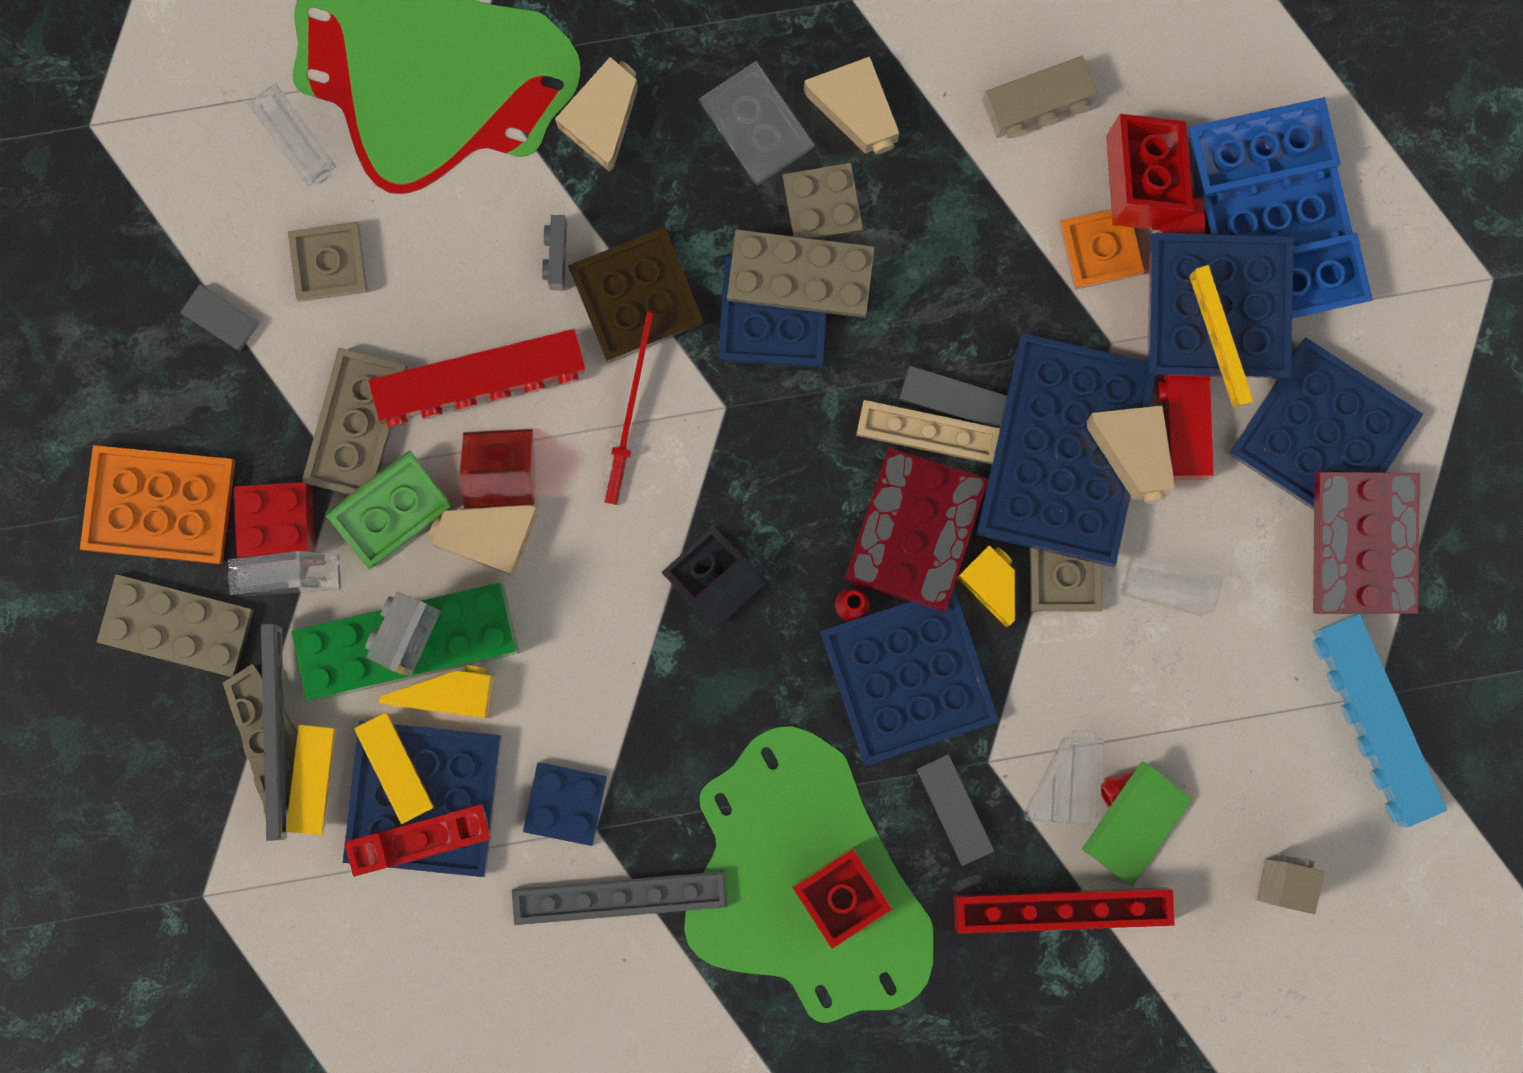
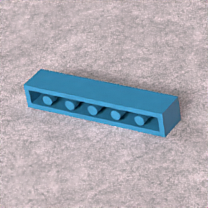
(1378, 721)

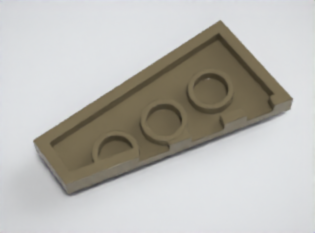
(246, 703)

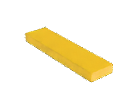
(1220, 337)

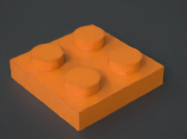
(1100, 250)

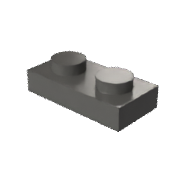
(556, 238)

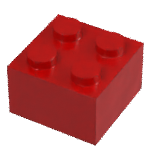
(274, 519)
(841, 898)

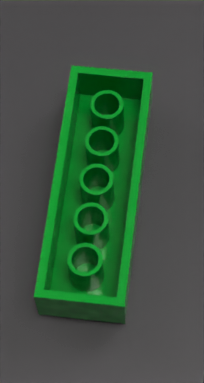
(469, 630)

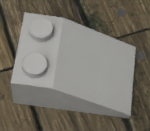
(402, 633)

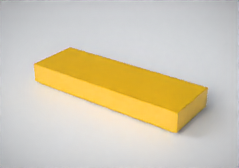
(394, 768)
(310, 780)

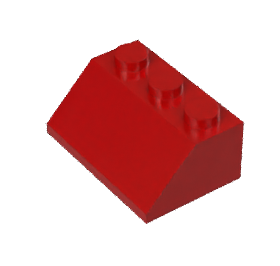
(1148, 171)

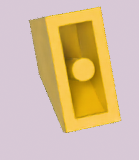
(992, 583)

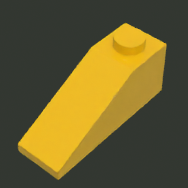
(453, 693)

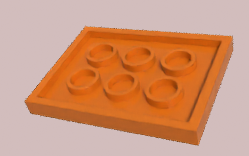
(157, 504)

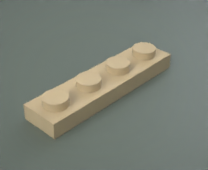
(927, 432)

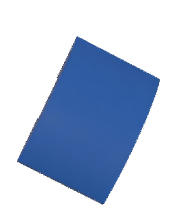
(1281, 178)

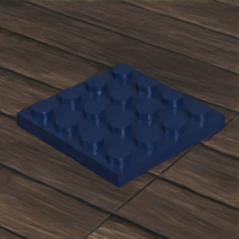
(1255, 293)
(1323, 422)
(908, 678)
(457, 773)

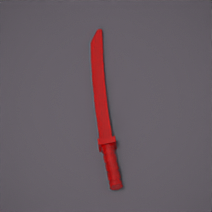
(621, 454)

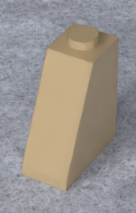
(856, 105)
(601, 112)
(1136, 449)
(486, 535)

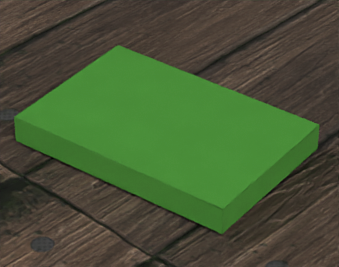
(389, 509)
(1136, 823)

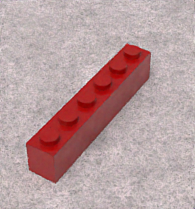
(477, 377)
(1064, 910)

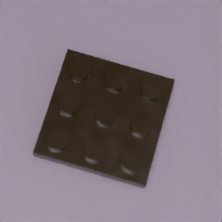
(628, 282)

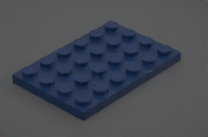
(1047, 472)

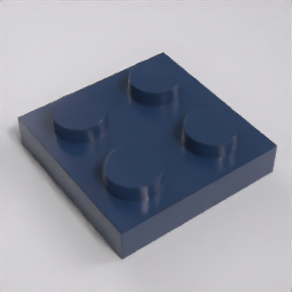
(565, 804)

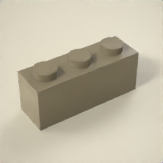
(1040, 97)
(1290, 883)

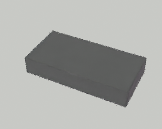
(219, 318)

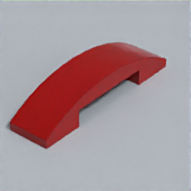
(417, 840)

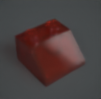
(497, 468)

